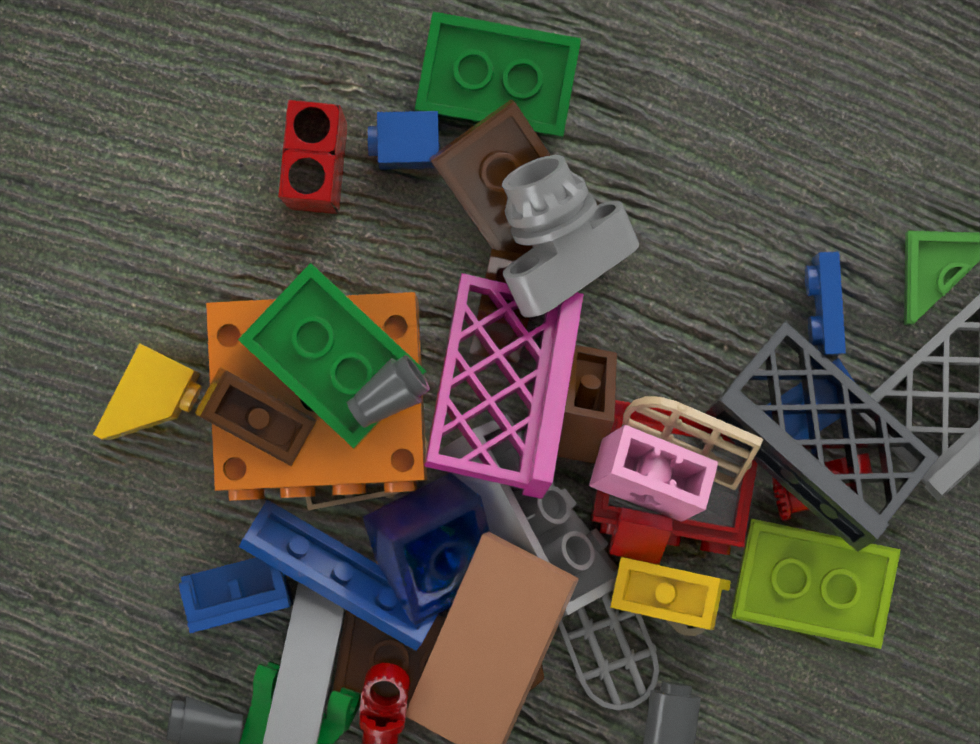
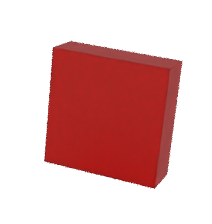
(640, 536)

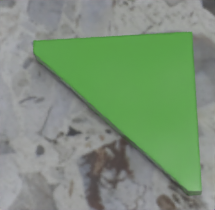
(934, 266)

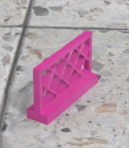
(544, 403)

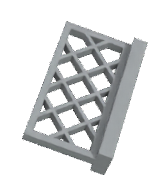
(962, 455)

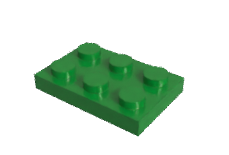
(483, 64)
(322, 349)

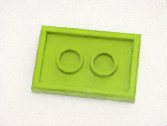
(814, 584)

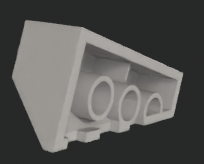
(537, 525)

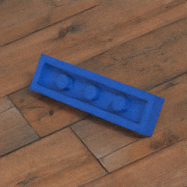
(331, 571)

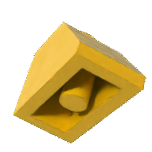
(148, 394)

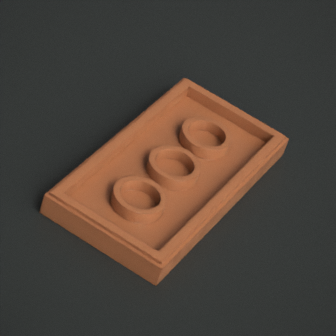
(491, 644)

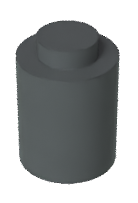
(672, 715)

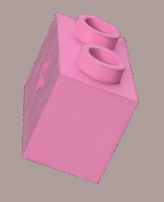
(653, 473)

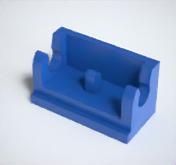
(233, 593)

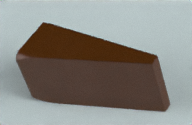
(255, 416)

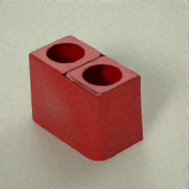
(333, 165)

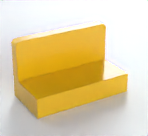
(668, 593)

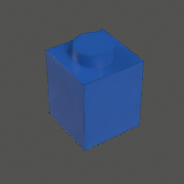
(404, 139)

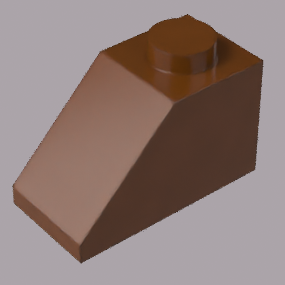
(588, 404)

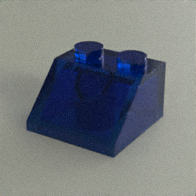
(427, 543)

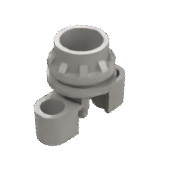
(568, 233)

